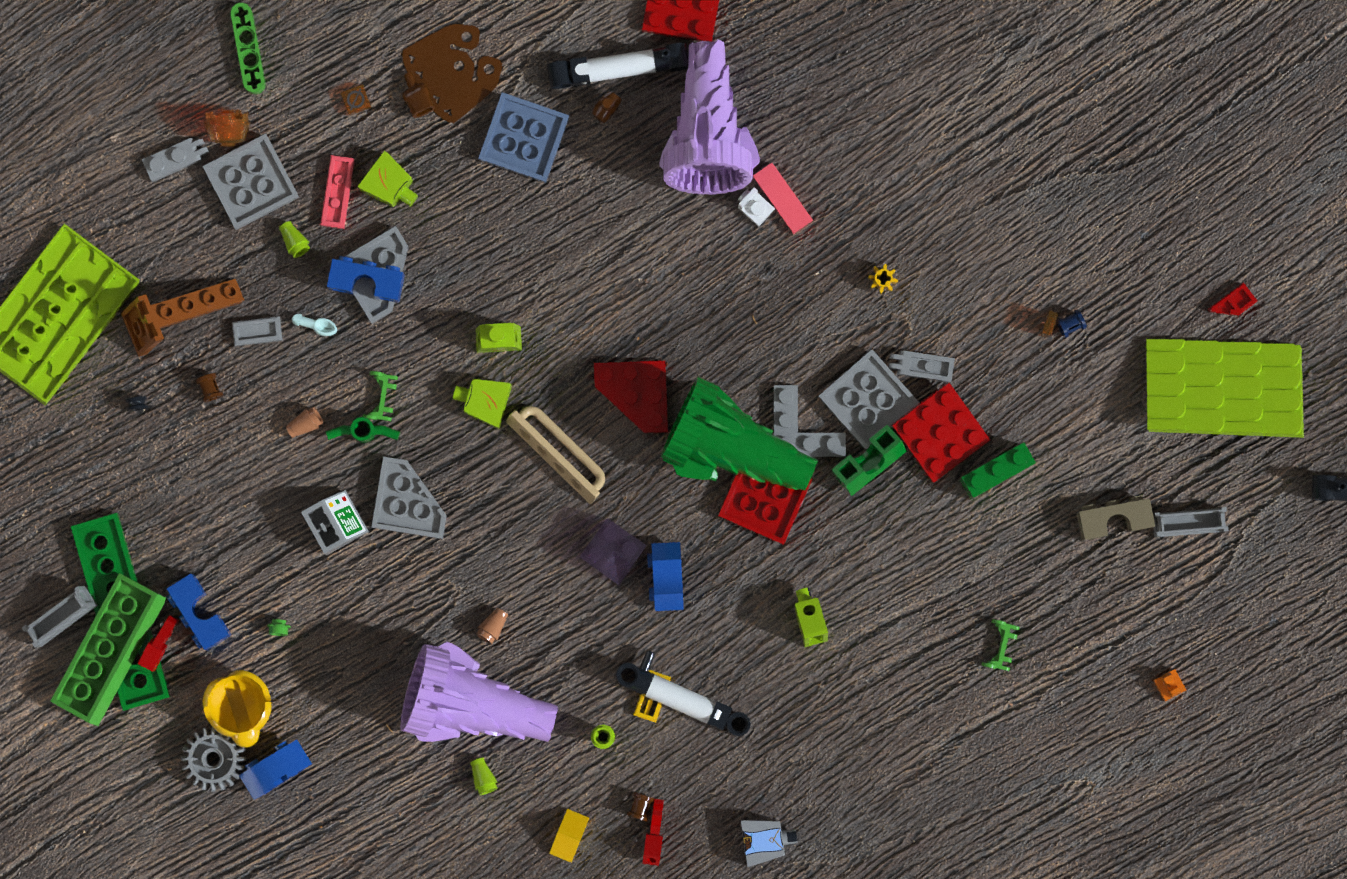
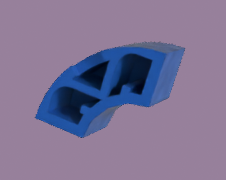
(667, 576)
(275, 769)

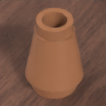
(304, 422)
(492, 626)

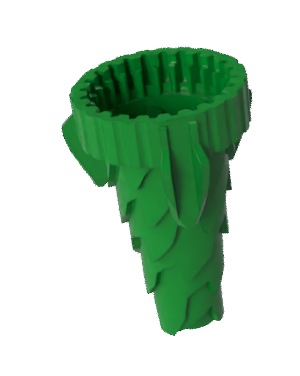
(717, 433)

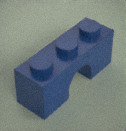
(346, 273)
(185, 595)

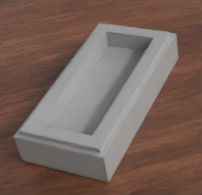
(257, 331)

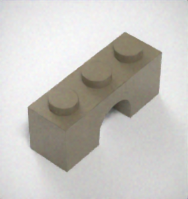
(1094, 520)

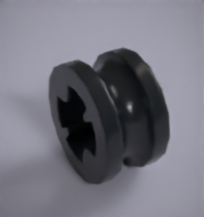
(136, 403)

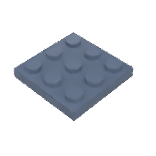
(523, 137)

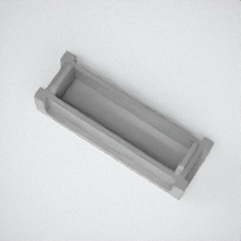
(1190, 522)
(60, 616)

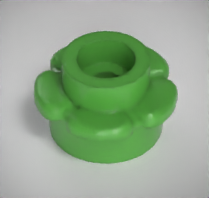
(278, 628)

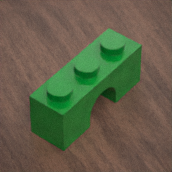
(883, 451)
(997, 471)

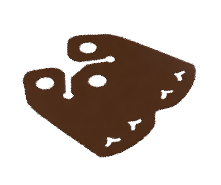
(437, 62)

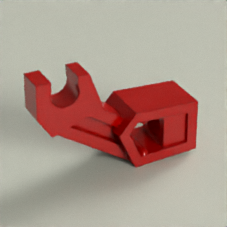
(156, 647)
(654, 839)

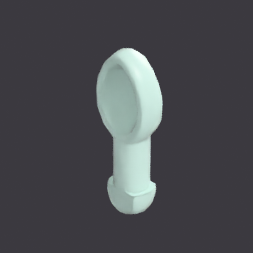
(321, 325)

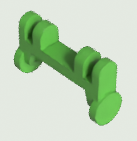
(382, 379)
(996, 661)

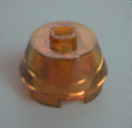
(227, 126)

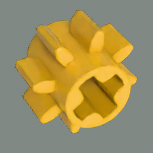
(888, 275)

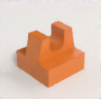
(1169, 685)

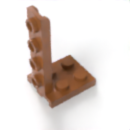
(147, 320)

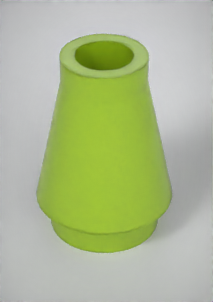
(294, 240)
(595, 736)
(483, 777)

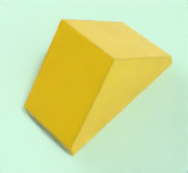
(569, 835)

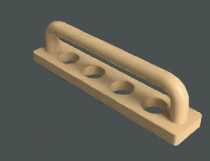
(553, 457)

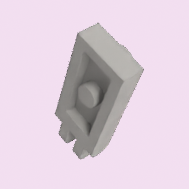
(174, 159)
(923, 366)

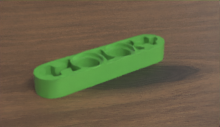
(248, 48)

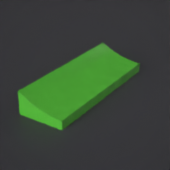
(108, 649)

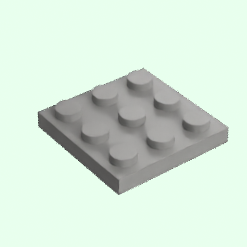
(250, 181)
(868, 398)

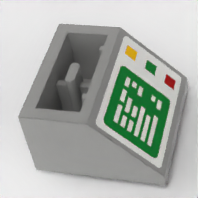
(334, 522)

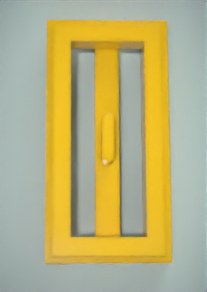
(645, 715)

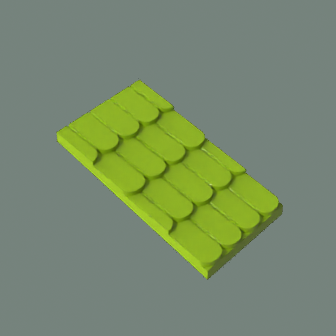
(59, 312)
(1224, 388)

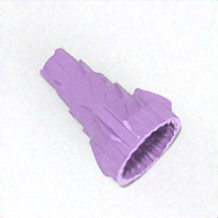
(707, 148)
(453, 697)

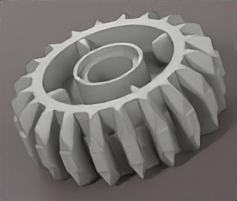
(203, 769)

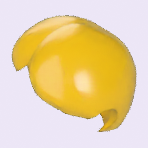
(238, 706)

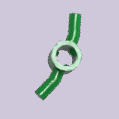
(374, 430)

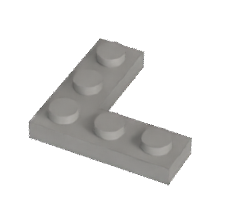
(787, 427)

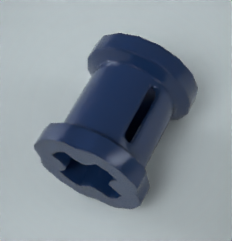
(1071, 323)

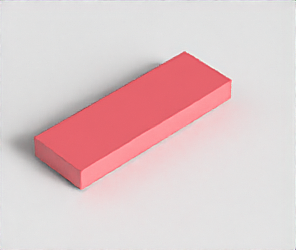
(337, 192)
(782, 198)

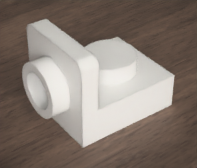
(755, 206)

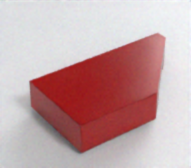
(1235, 302)

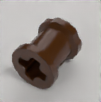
(209, 387)
(640, 806)

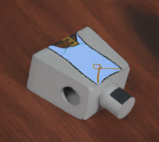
(765, 840)

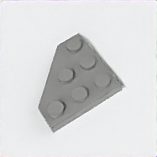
(384, 250)
(406, 503)

